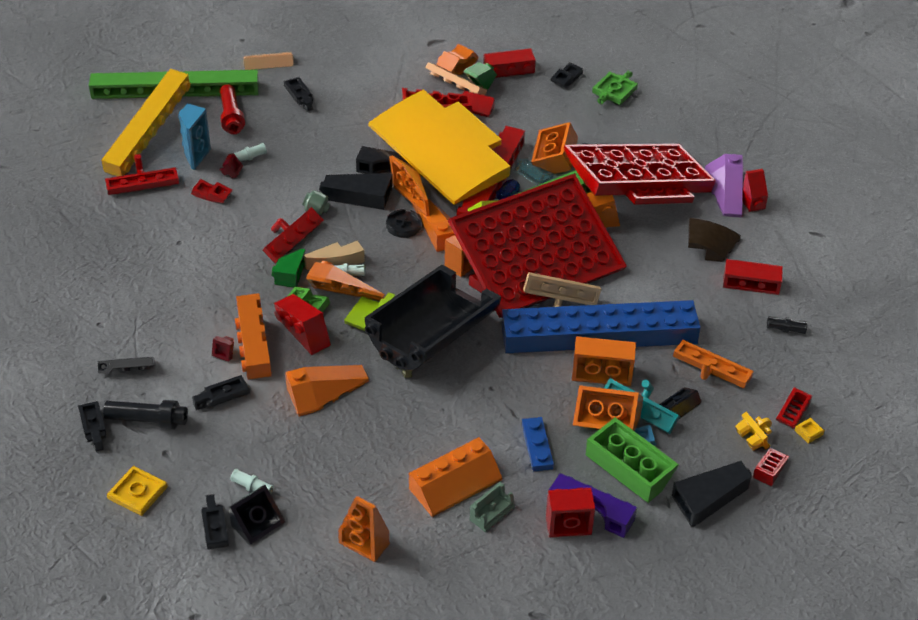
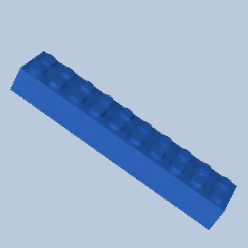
(557, 327)

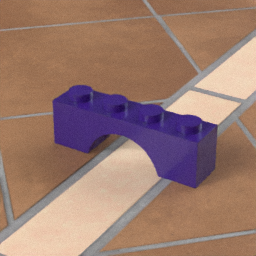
(616, 513)

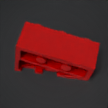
(303, 322)

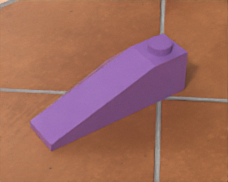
(728, 186)

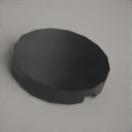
(403, 223)

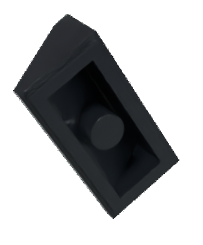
(682, 401)

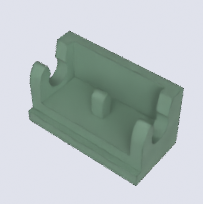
(491, 507)

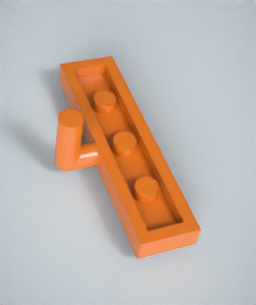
(713, 364)

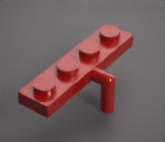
(141, 180)
(292, 234)

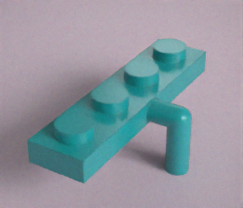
(651, 411)

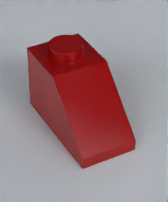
(755, 190)

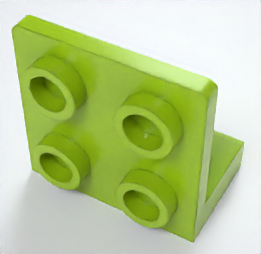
(363, 308)

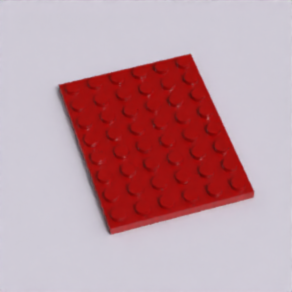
(537, 232)

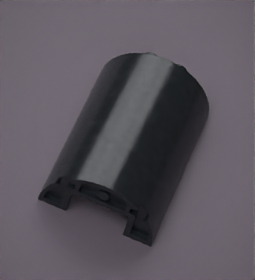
(426, 319)

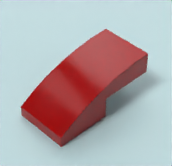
(210, 192)

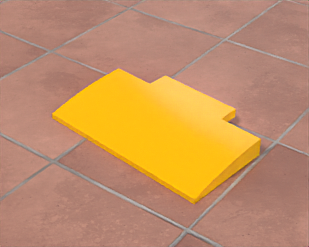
(443, 145)

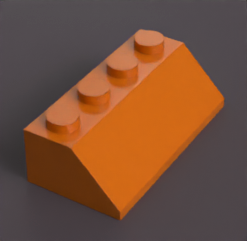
(454, 477)

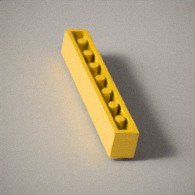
(146, 123)

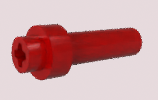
(231, 118)

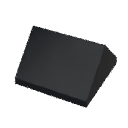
(255, 515)

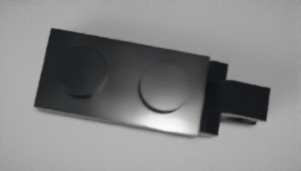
(299, 92)
(142, 363)
(221, 392)
(93, 424)
(214, 524)

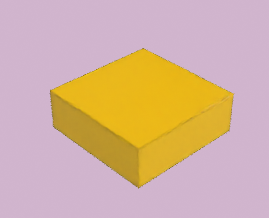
(809, 430)

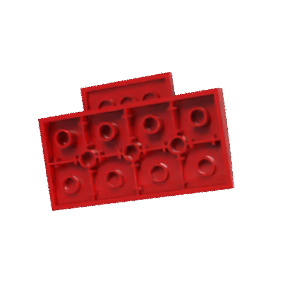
(640, 172)

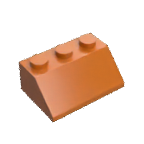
(549, 148)
(600, 405)

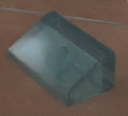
(531, 172)

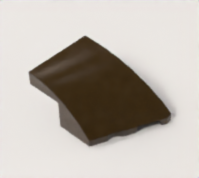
(712, 237)

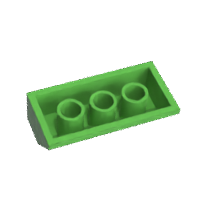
(631, 459)

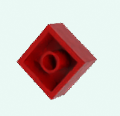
(570, 512)

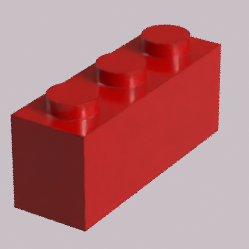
(511, 62)
(752, 276)

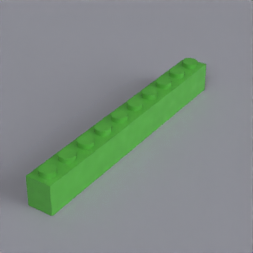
(143, 83)

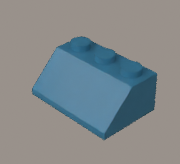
(194, 134)

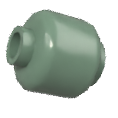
(317, 201)

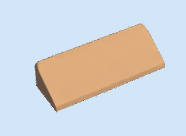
(268, 61)

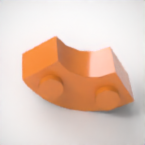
(457, 59)

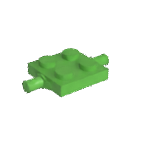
(615, 87)

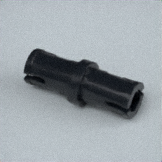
(786, 324)

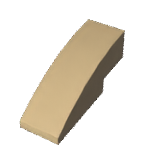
(337, 255)

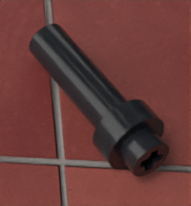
(167, 414)

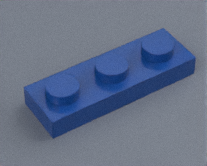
(537, 444)

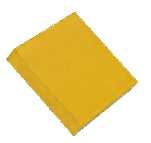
(137, 490)

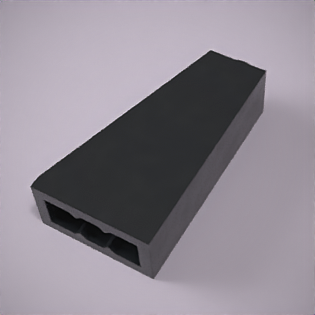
(358, 189)
(710, 491)

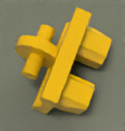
(757, 429)

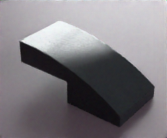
(567, 75)

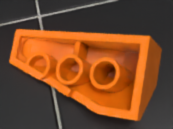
(409, 184)
(436, 225)
(330, 278)
(318, 385)
(364, 530)

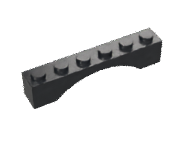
(375, 160)

